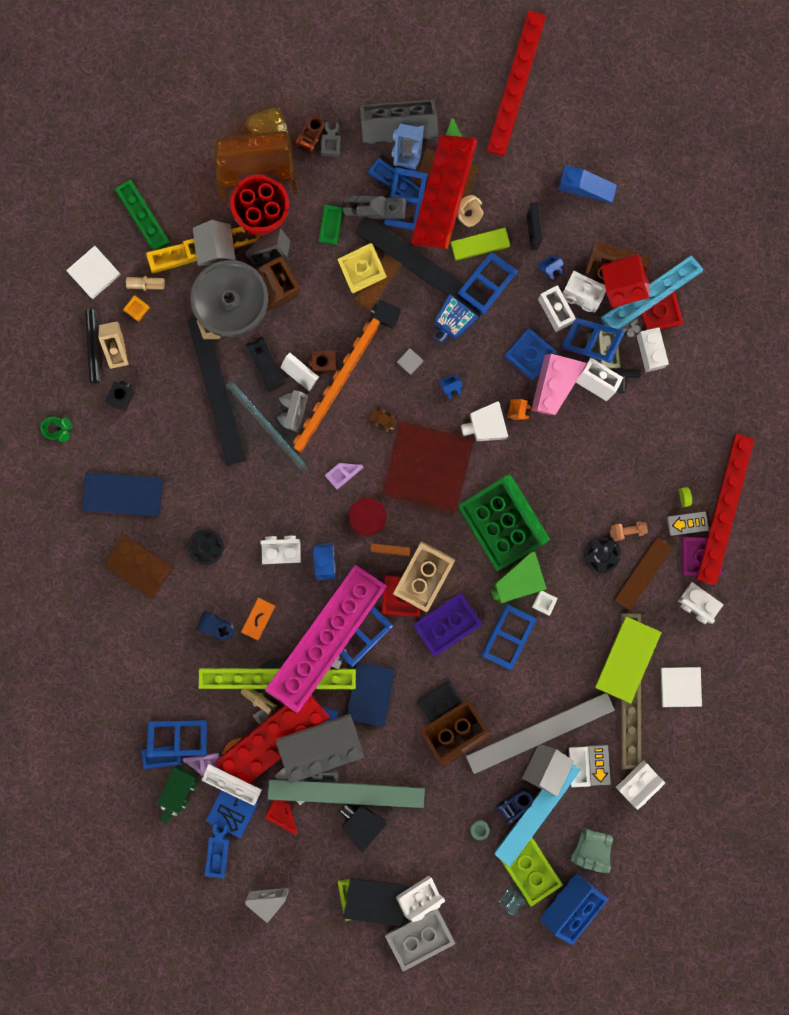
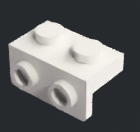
(420, 899)

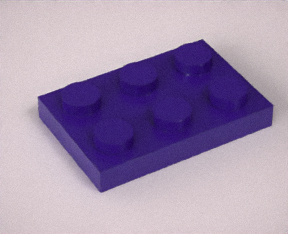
(447, 624)

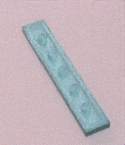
(267, 426)

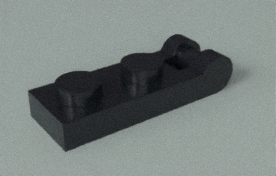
(265, 364)

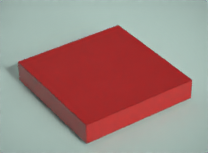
(663, 314)
(393, 604)

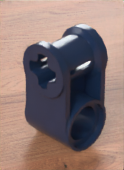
(212, 626)
(514, 806)

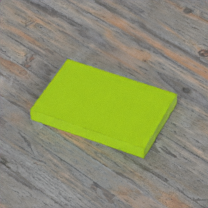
(533, 874)

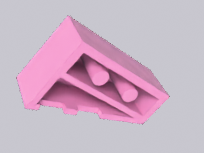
(555, 382)

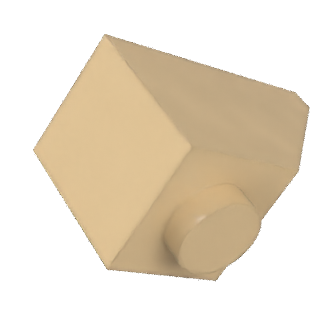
(113, 344)

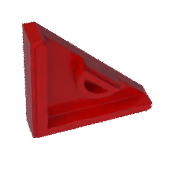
(281, 815)

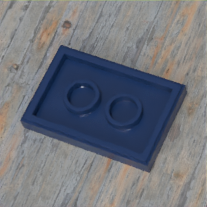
(372, 694)

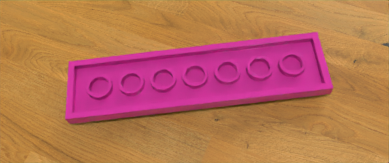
(326, 639)

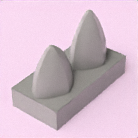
(293, 417)

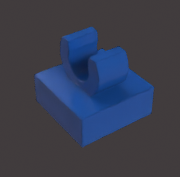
(551, 264)
(451, 383)

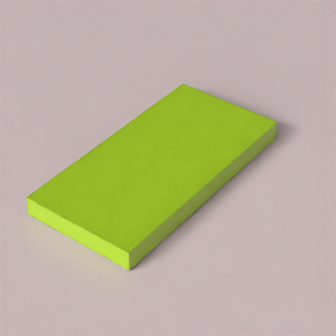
(628, 659)

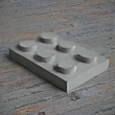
(419, 939)

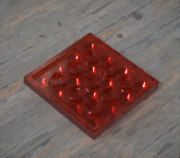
(428, 467)

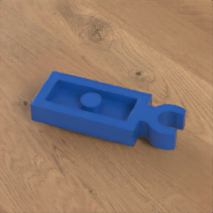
(217, 853)

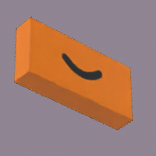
(258, 618)

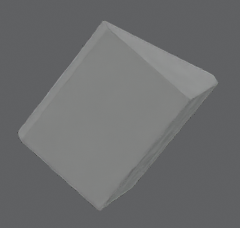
(213, 242)
(548, 769)
(266, 902)

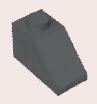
(269, 248)

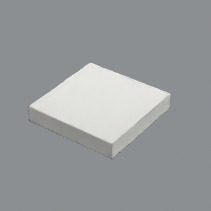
(93, 272)
(681, 687)

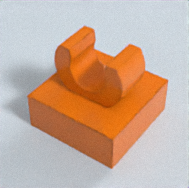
(517, 409)

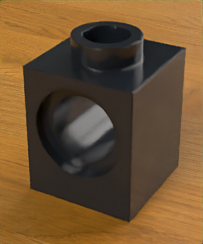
(386, 314)
(123, 403)

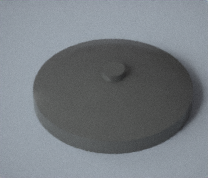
(229, 298)

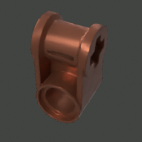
(309, 137)

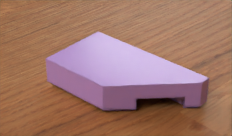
(342, 473)
(200, 763)

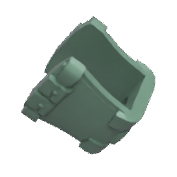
(593, 851)

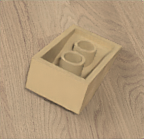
(424, 576)

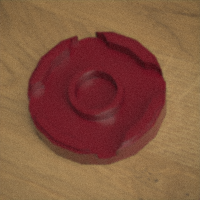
(367, 516)

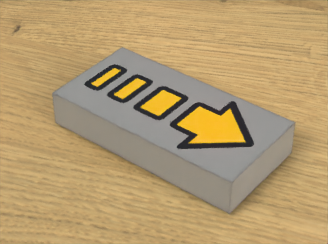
(687, 523)
(599, 765)

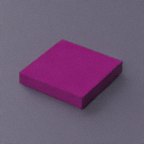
(691, 555)

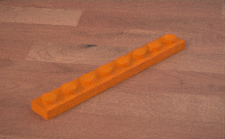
(332, 391)

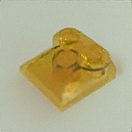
(266, 121)

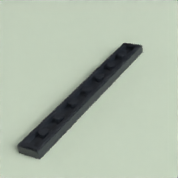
(416, 262)
(217, 395)

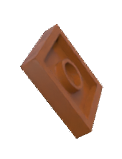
(392, 550)

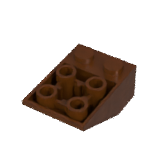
(279, 283)

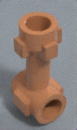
(617, 531)

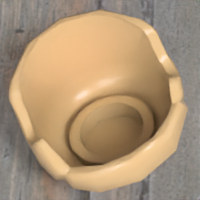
(470, 203)

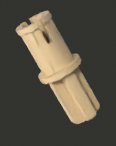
(145, 283)
(259, 700)

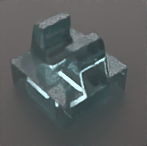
(512, 901)

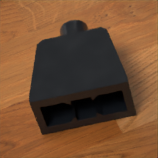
(362, 825)

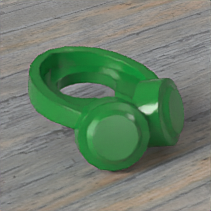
(62, 435)

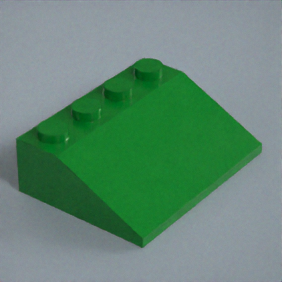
(503, 522)

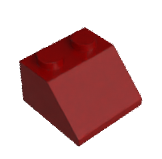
(625, 281)

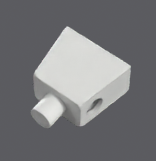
(486, 424)

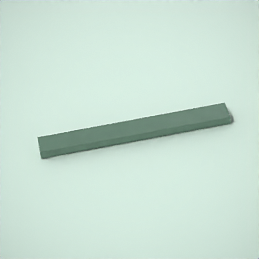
(346, 793)

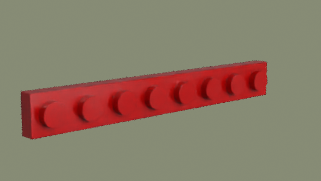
(516, 83)
(725, 509)

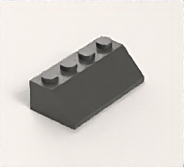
(381, 120)
(319, 748)

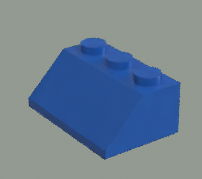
(573, 909)

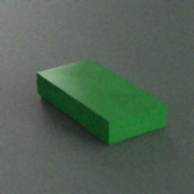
(330, 224)

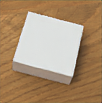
(544, 602)

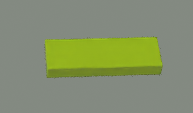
(480, 244)

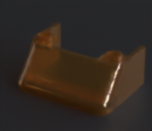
(253, 155)

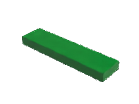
(142, 215)

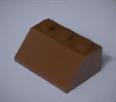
(605, 253)
(138, 566)
(455, 733)

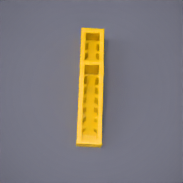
(183, 253)

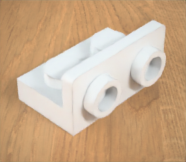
(584, 292)
(281, 551)
(700, 603)
(640, 785)

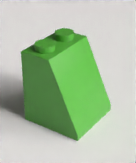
(519, 580)

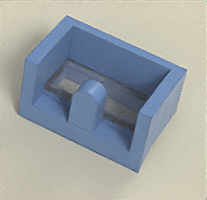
(407, 146)

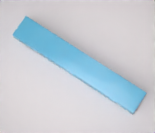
(659, 290)

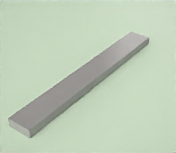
(540, 733)

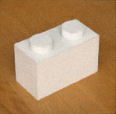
(556, 308)
(652, 349)
(599, 379)

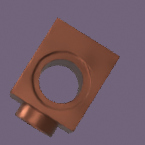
(330, 356)

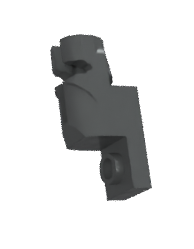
(376, 207)

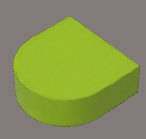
(685, 496)

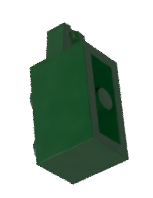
(176, 792)

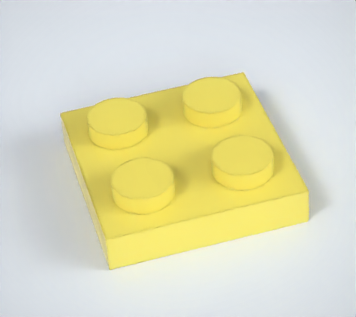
(362, 268)

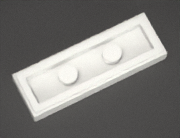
(231, 785)

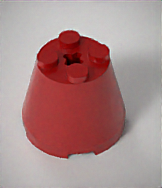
(259, 197)

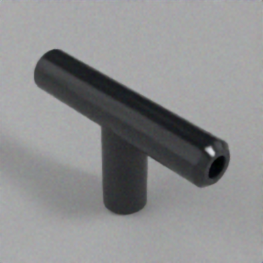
(626, 374)

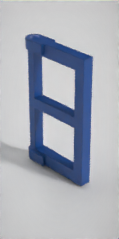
(399, 171)
(498, 290)
(566, 345)
(388, 626)
(485, 653)
(177, 724)

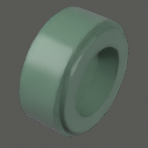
(479, 830)

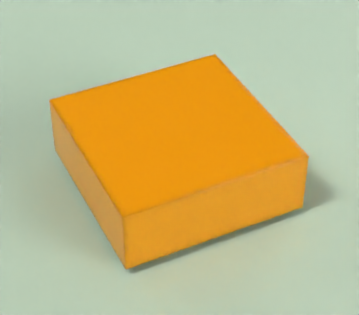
(136, 308)

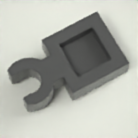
(331, 143)
(327, 776)

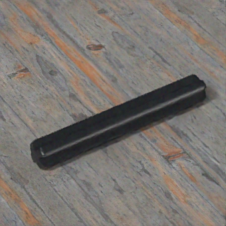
(93, 346)

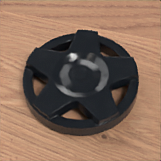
(205, 547)
(602, 555)

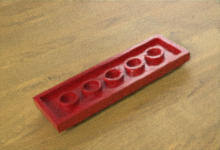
(444, 191)
(259, 748)

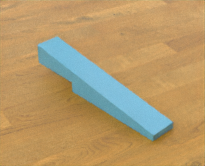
(530, 821)

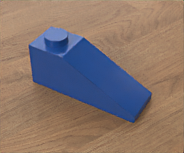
(586, 184)

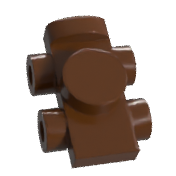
(380, 418)

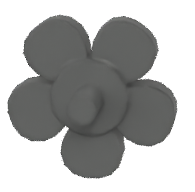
(631, 328)

